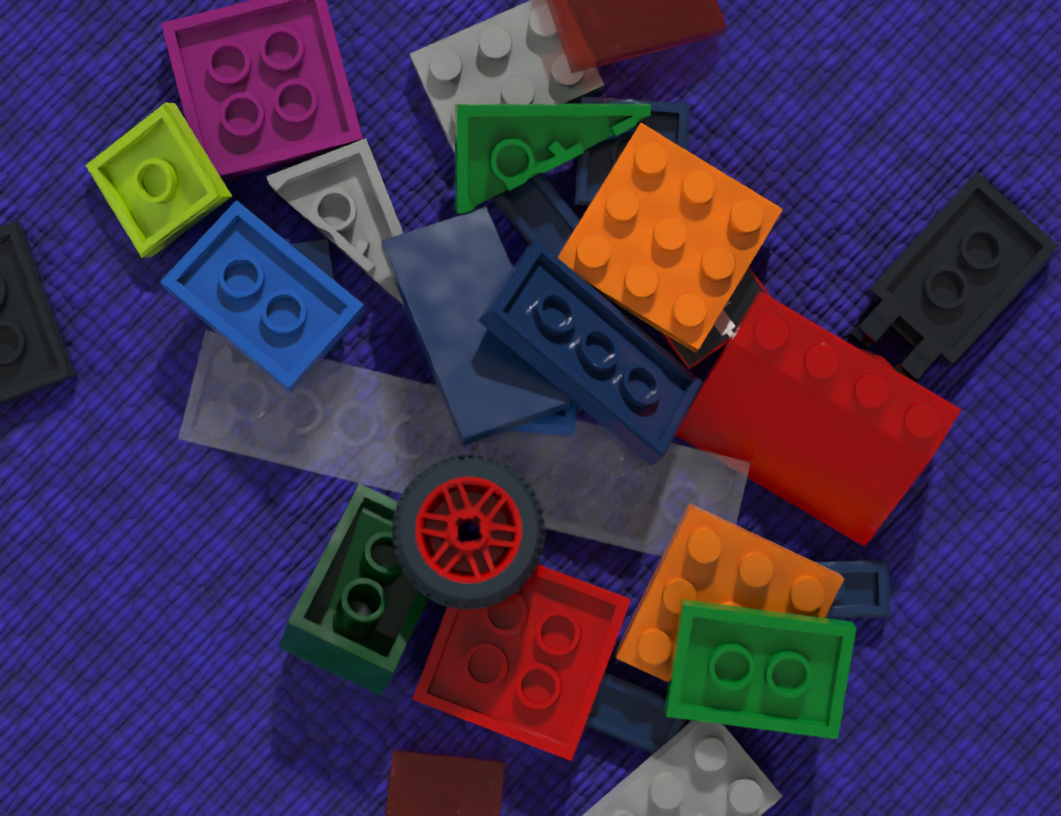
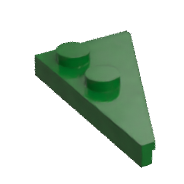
(513, 142)

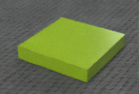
(158, 180)

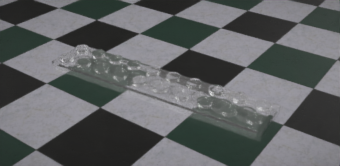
(393, 428)

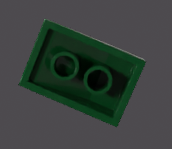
(358, 599)

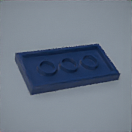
(446, 283)
(592, 352)

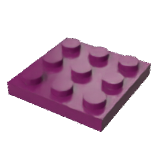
(262, 83)

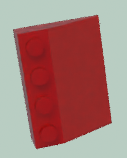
(817, 419)

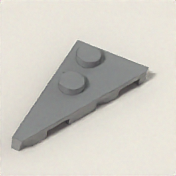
(347, 204)

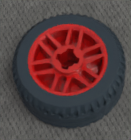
(468, 493)

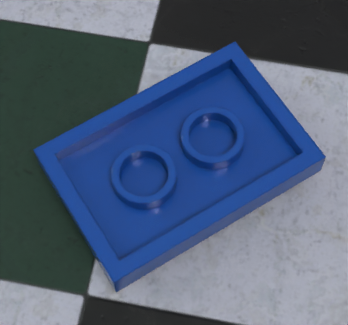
(263, 296)

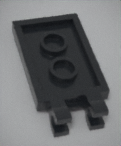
(955, 277)

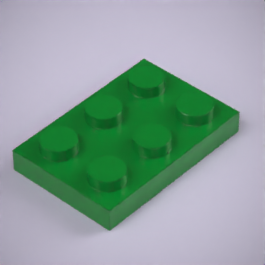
(759, 669)

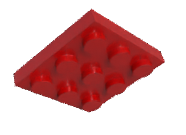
(527, 661)

